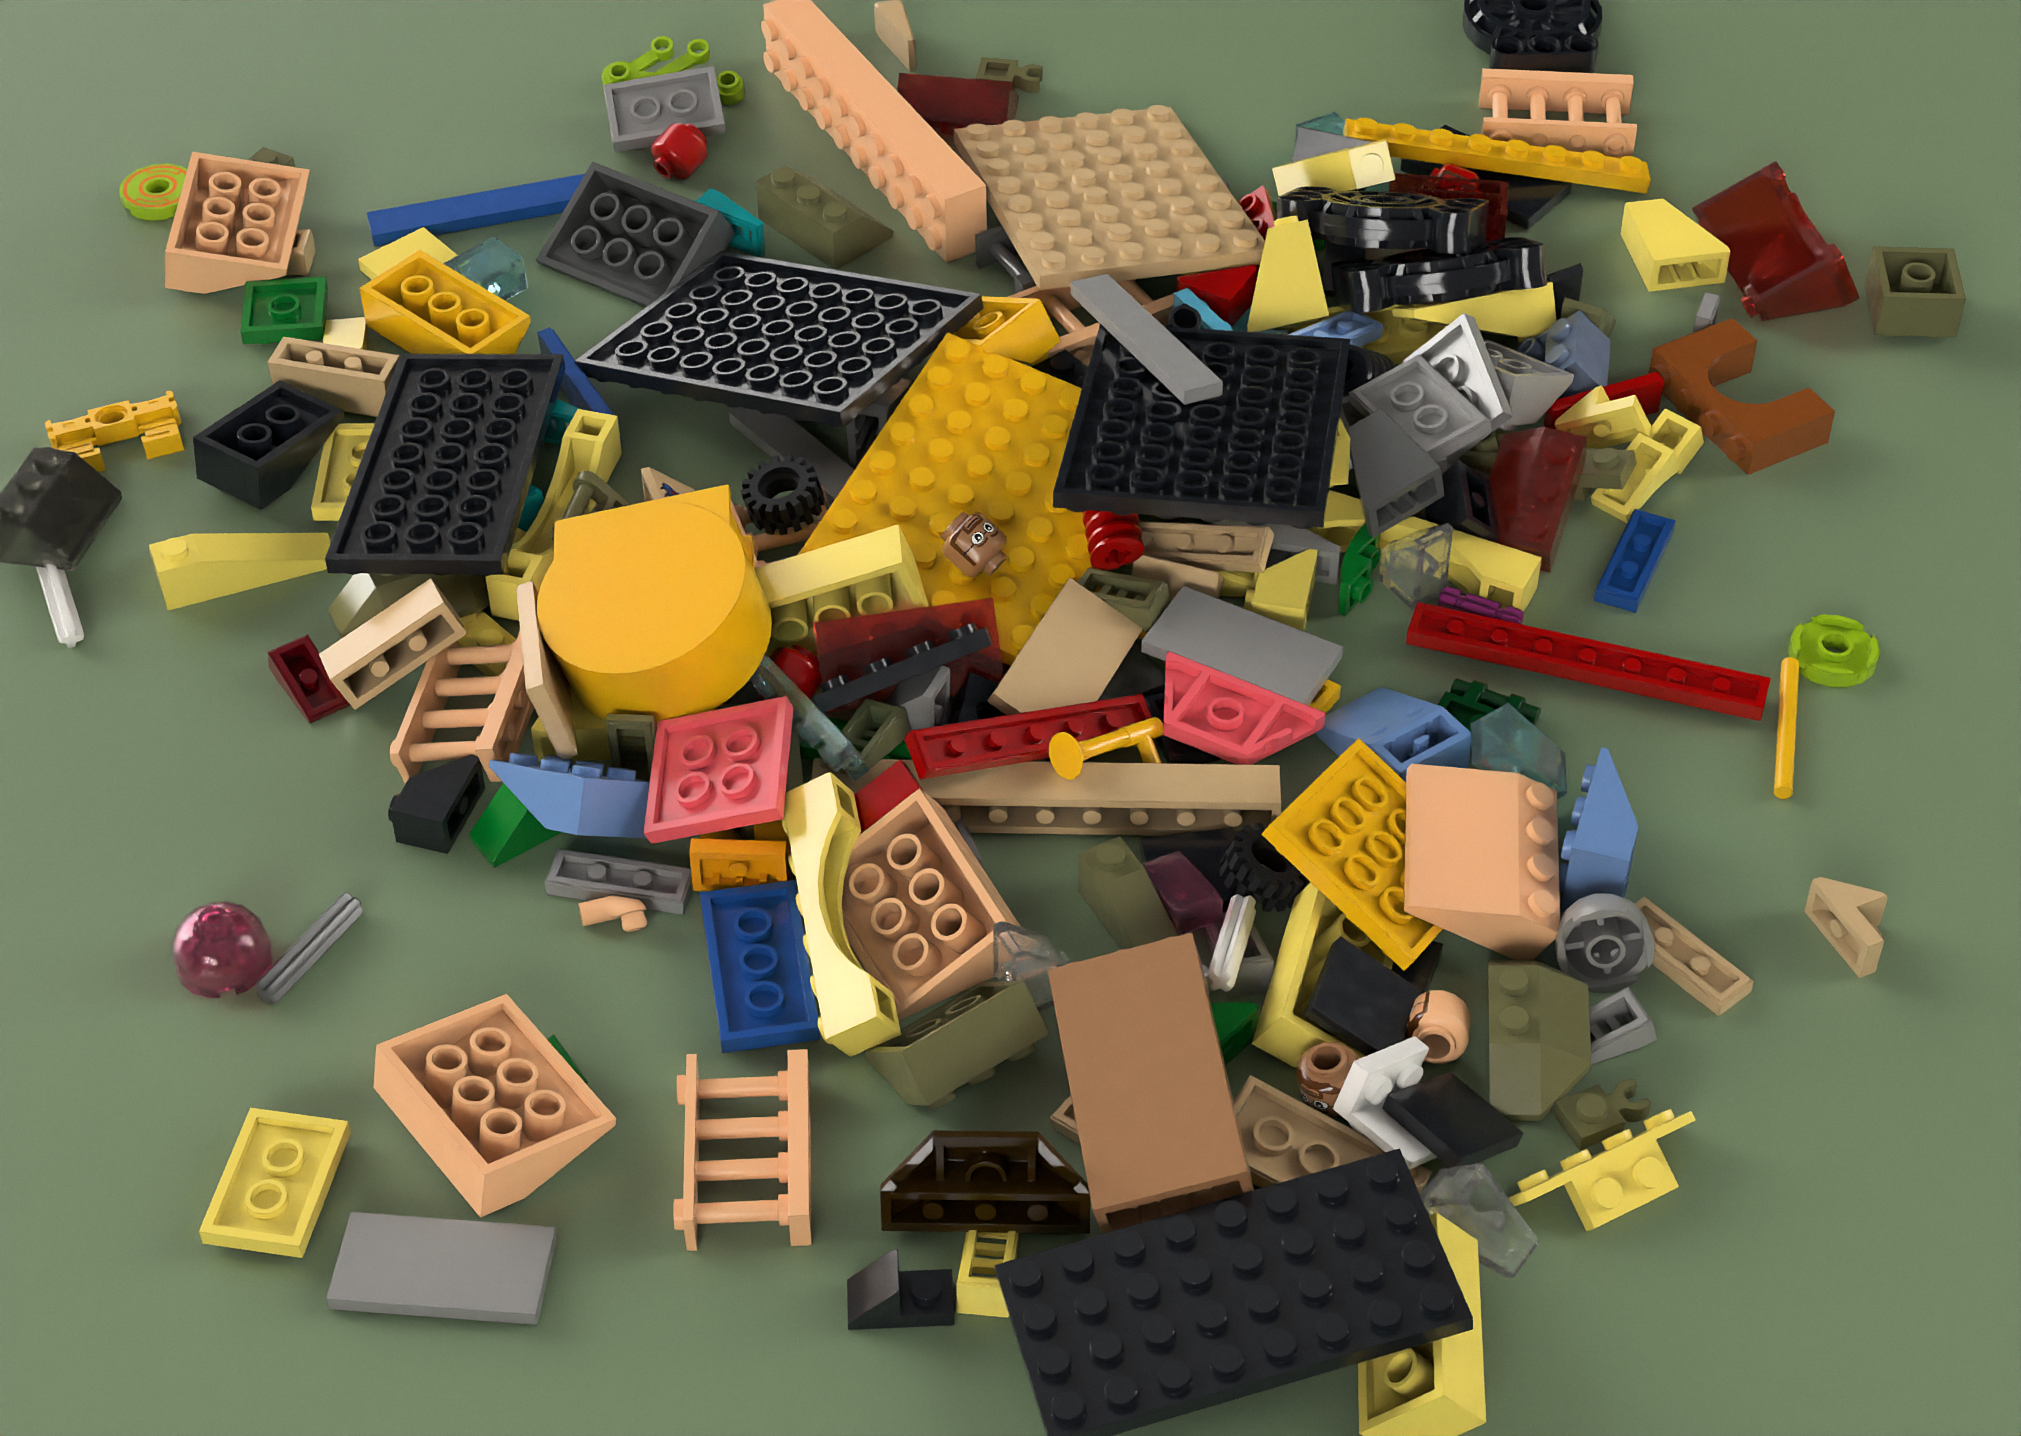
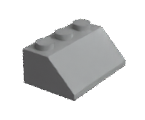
(1527, 384)

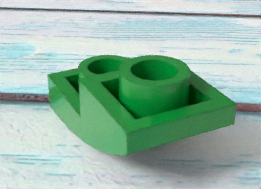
(1356, 569)

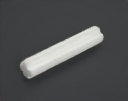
(61, 605)
(1231, 943)

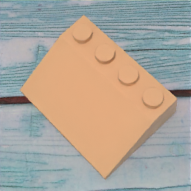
(233, 223)
(1483, 857)
(920, 906)
(489, 1101)

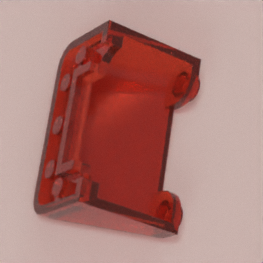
(1775, 249)

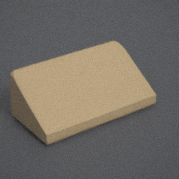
(1178, 575)

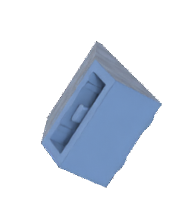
(1399, 731)
(577, 797)
(1605, 836)

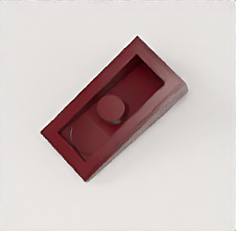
(305, 679)

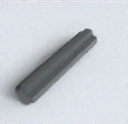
(308, 948)

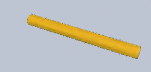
(1786, 728)

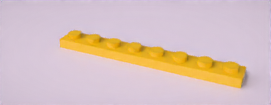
(1505, 157)

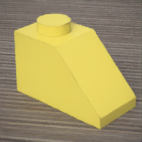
(1285, 590)

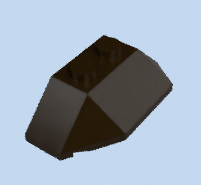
(986, 1186)

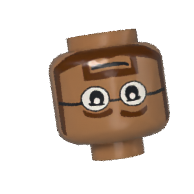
(974, 544)
(1322, 1075)

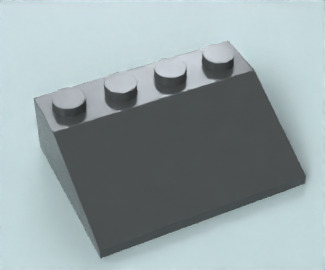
(632, 236)

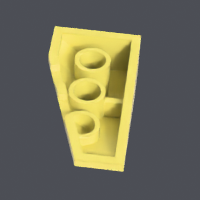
(1503, 312)
(223, 564)

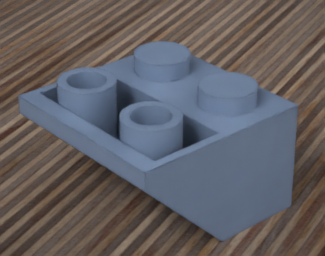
(1573, 346)

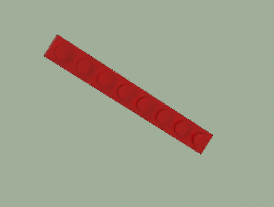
(1588, 661)

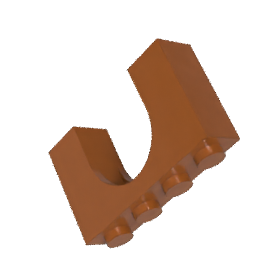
(1747, 433)

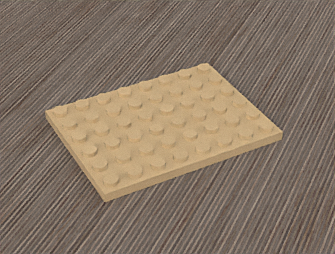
(1108, 196)

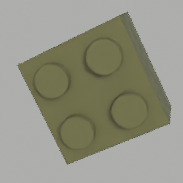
(1914, 291)

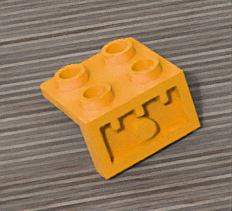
(724, 862)

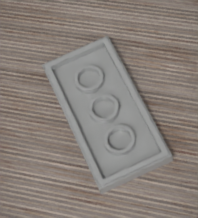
(1243, 645)
(442, 1268)

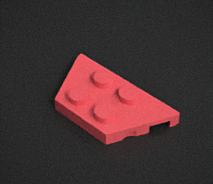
(1230, 714)

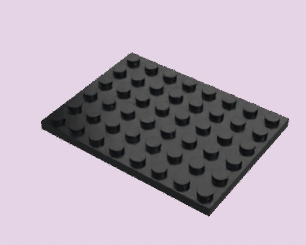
(780, 337)
(1239, 456)

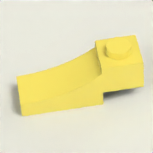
(1339, 169)
(1658, 457)

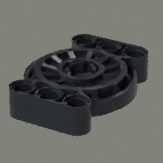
(1536, 33)
(1388, 219)
(1438, 277)

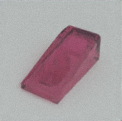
(1184, 893)

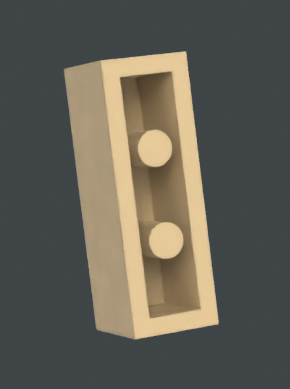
(334, 373)
(392, 644)

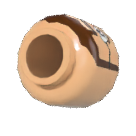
(1442, 1024)

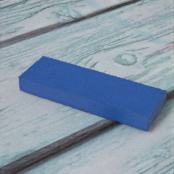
(1634, 560)

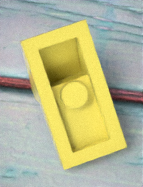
(1605, 421)

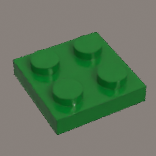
(284, 309)

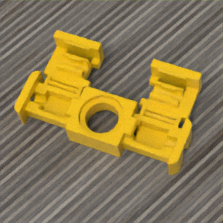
(118, 422)

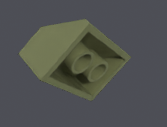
(817, 217)
(960, 1043)

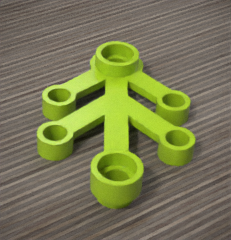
(729, 82)

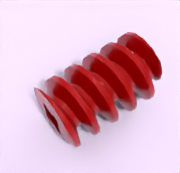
(1112, 539)

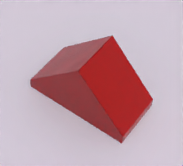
(1225, 291)

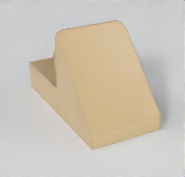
(1849, 921)

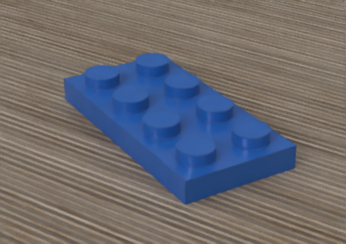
(759, 966)

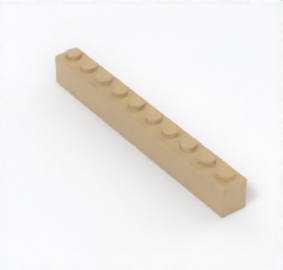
(1102, 799)

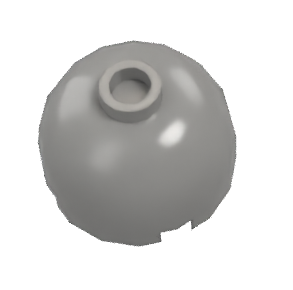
(1604, 942)

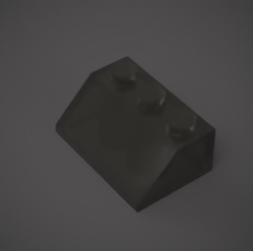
(53, 509)

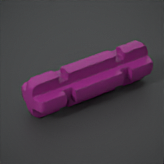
(1471, 603)

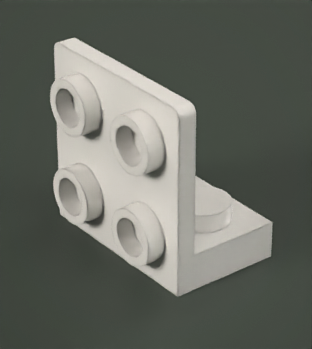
(1367, 1089)

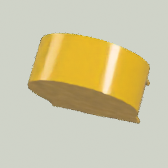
(655, 606)

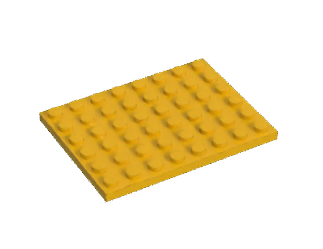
(973, 440)

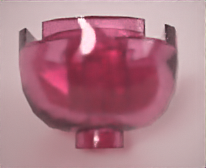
(220, 949)

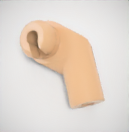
(614, 907)

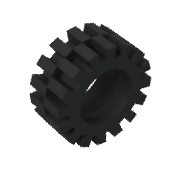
(788, 510)
(1245, 873)

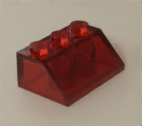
(958, 102)
(1535, 489)

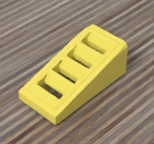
(977, 1293)

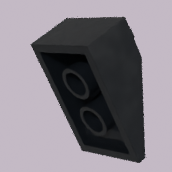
(264, 443)

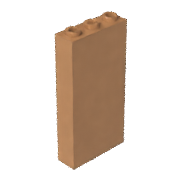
(1148, 1083)

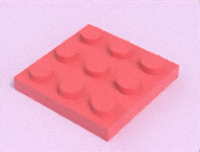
(719, 770)

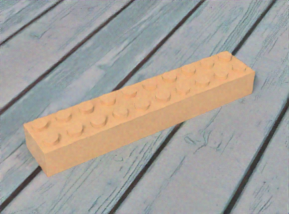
(875, 127)

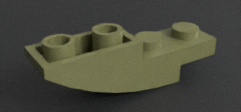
(1603, 467)

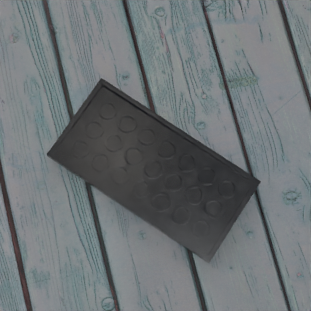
(447, 465)
(1231, 1298)

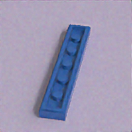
(473, 209)

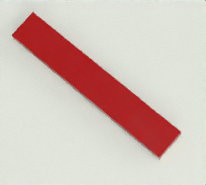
(1017, 736)

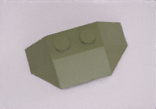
(372, 593)
(1535, 1037)

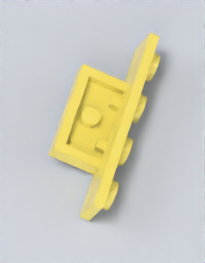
(1614, 1180)

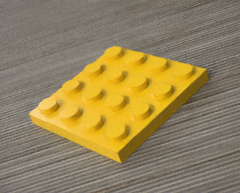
(1351, 847)

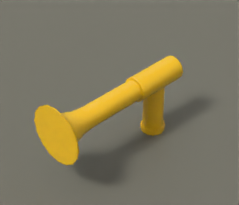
(1068, 754)

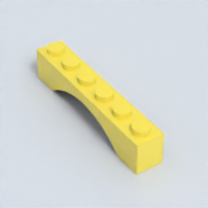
(587, 445)
(1474, 562)
(822, 833)

